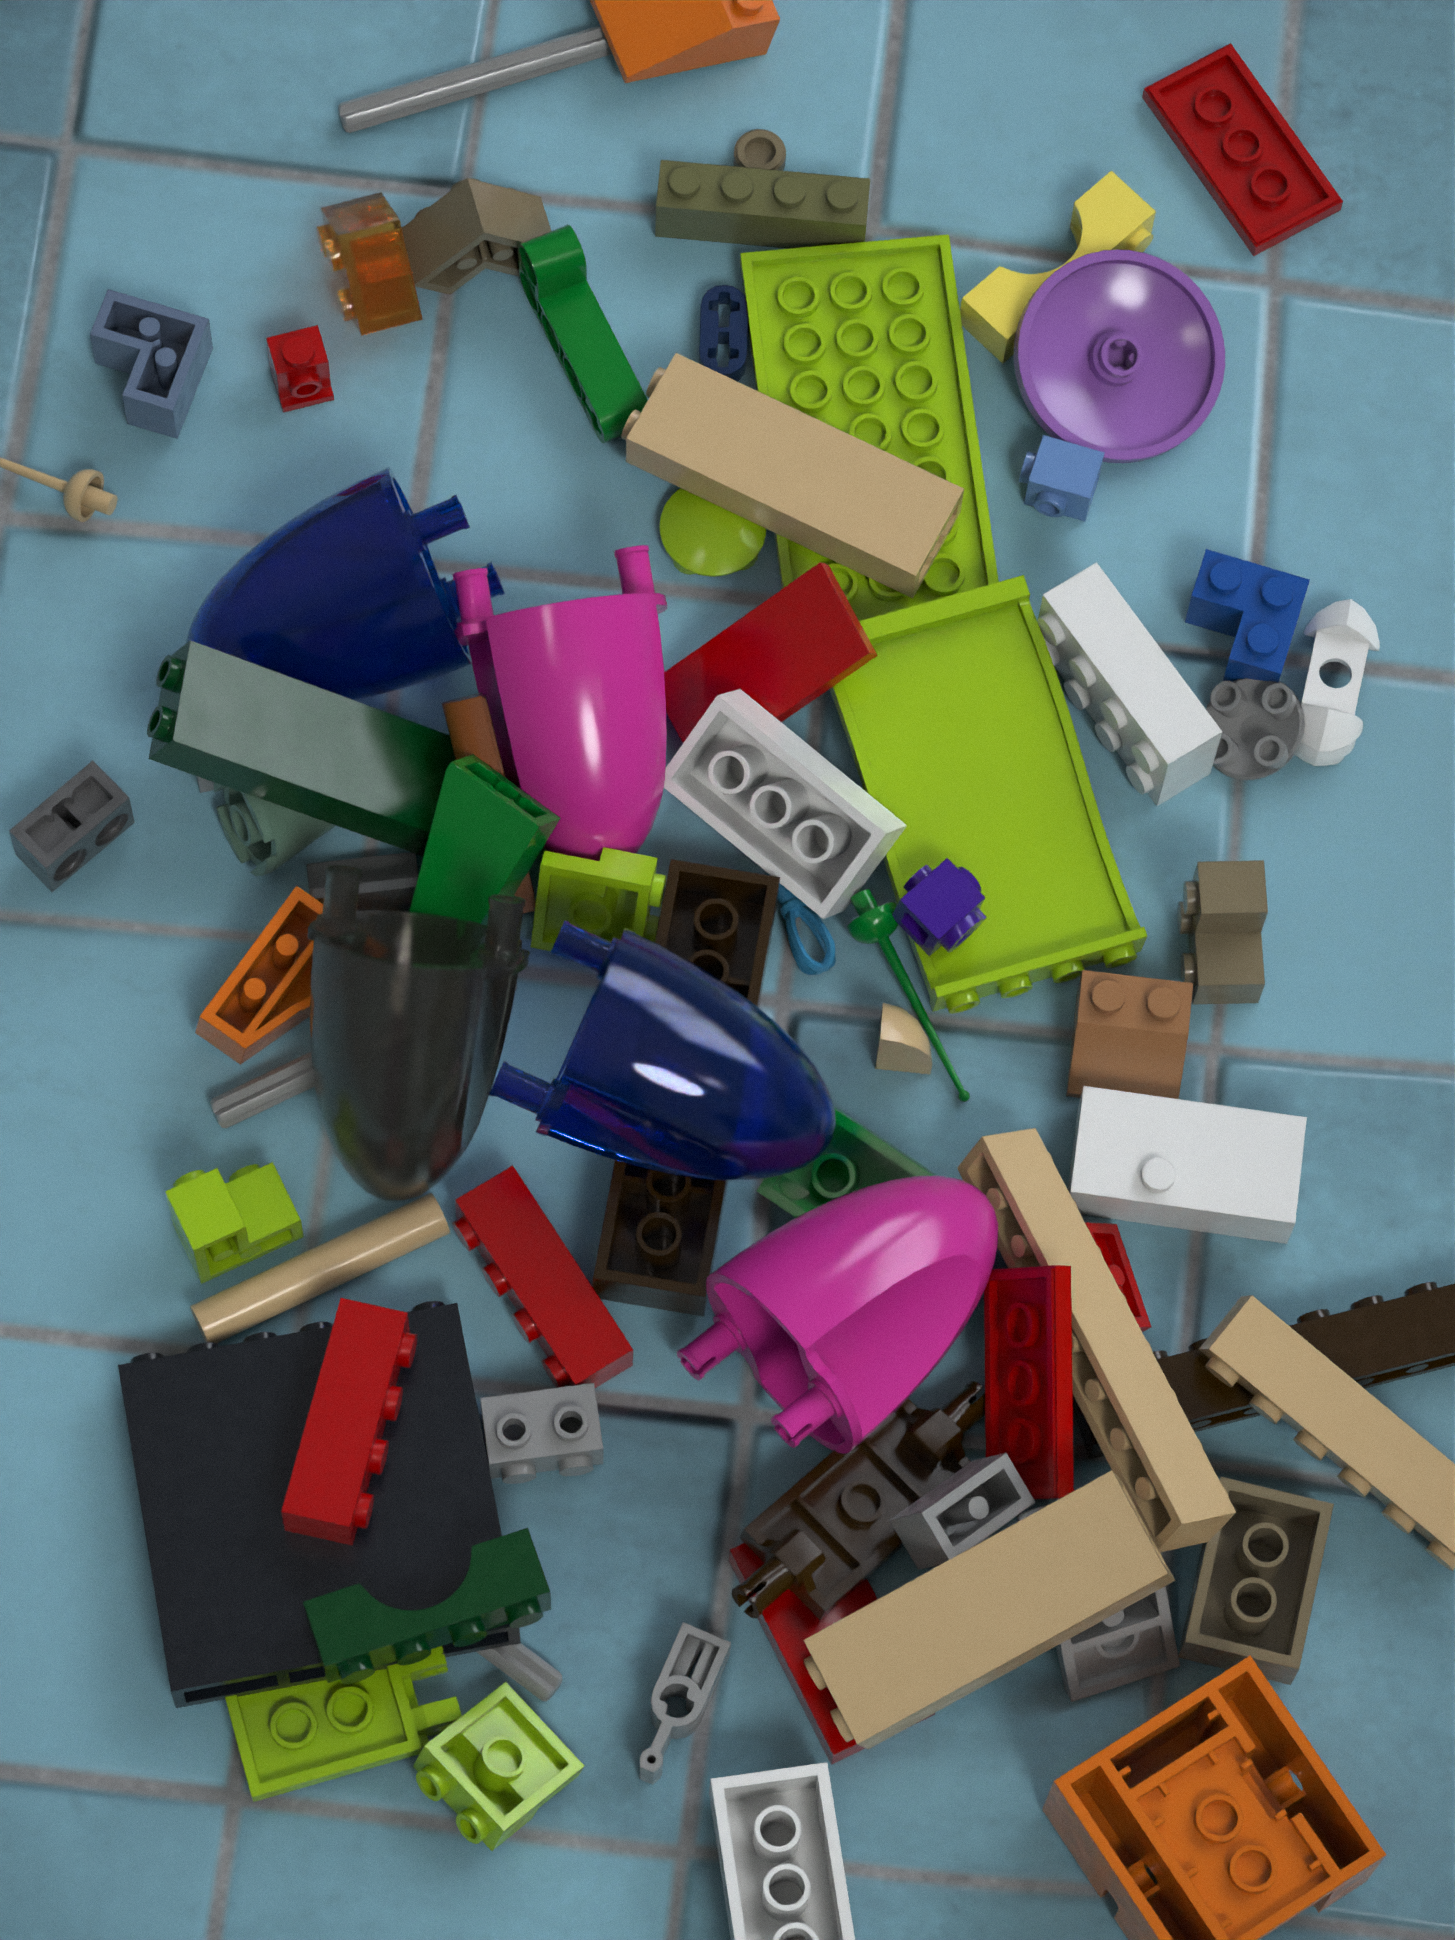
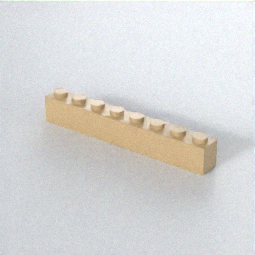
(1112, 1362)

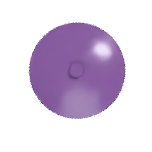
(1119, 355)

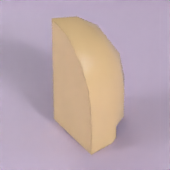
(902, 1042)

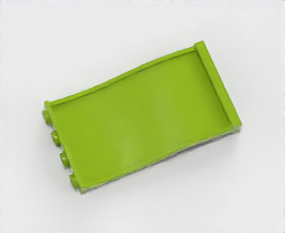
(982, 763)

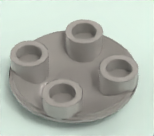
(1259, 727)

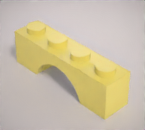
(1102, 219)

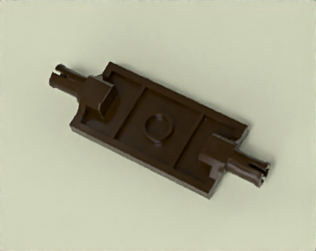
(836, 1518)

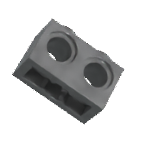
(72, 826)

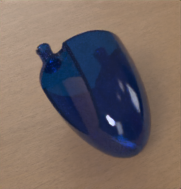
(346, 595)
(675, 1071)

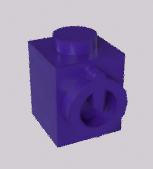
(940, 907)

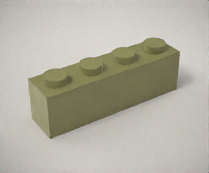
(759, 206)

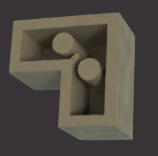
(471, 231)
(1224, 923)

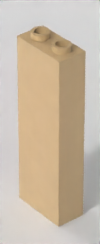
(792, 474)
(986, 1611)

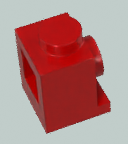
(300, 368)

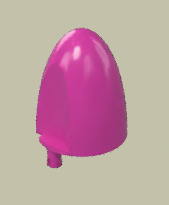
(577, 703)
(852, 1303)

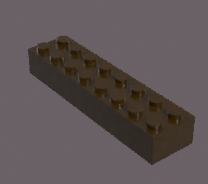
(663, 1225)

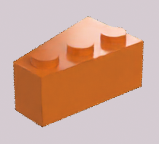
(269, 985)

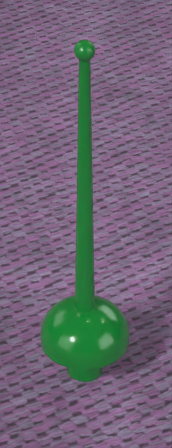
(876, 926)

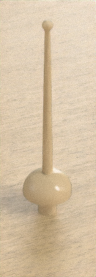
(81, 493)

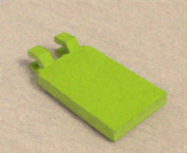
(335, 1728)

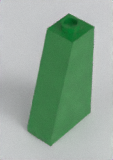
(478, 842)

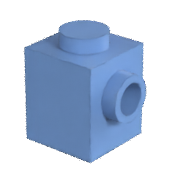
(1061, 478)

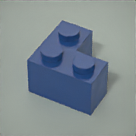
(1254, 607)

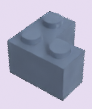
(160, 351)

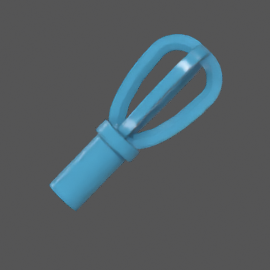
(790, 910)

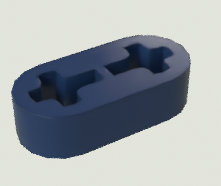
(734, 335)

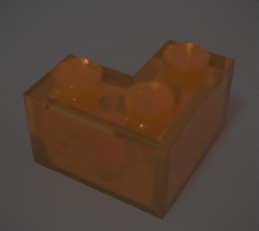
(369, 249)

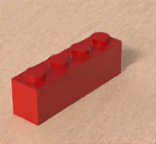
(542, 1282)
(347, 1422)

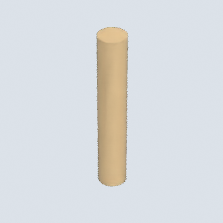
(320, 1269)

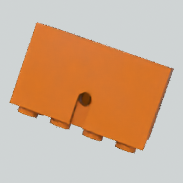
(1214, 1817)

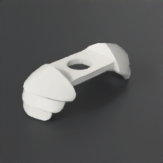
(1344, 636)

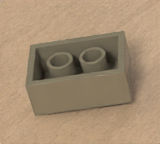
(1257, 1582)

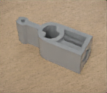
(675, 1682)

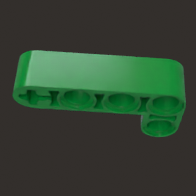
(589, 353)

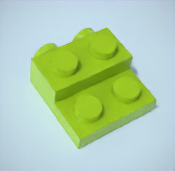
(597, 895)
(495, 1767)

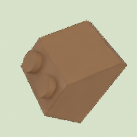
(1129, 1034)

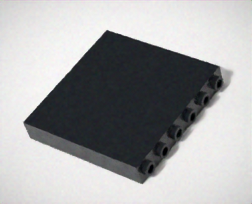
(212, 1471)

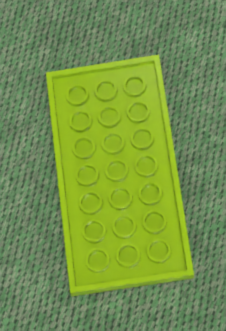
(879, 352)

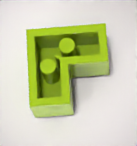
(233, 1220)

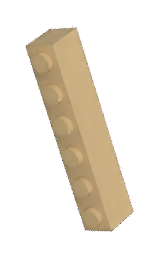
(1337, 1421)

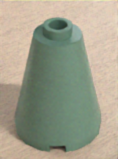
(265, 830)

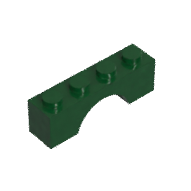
(361, 1633)

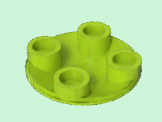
(708, 537)

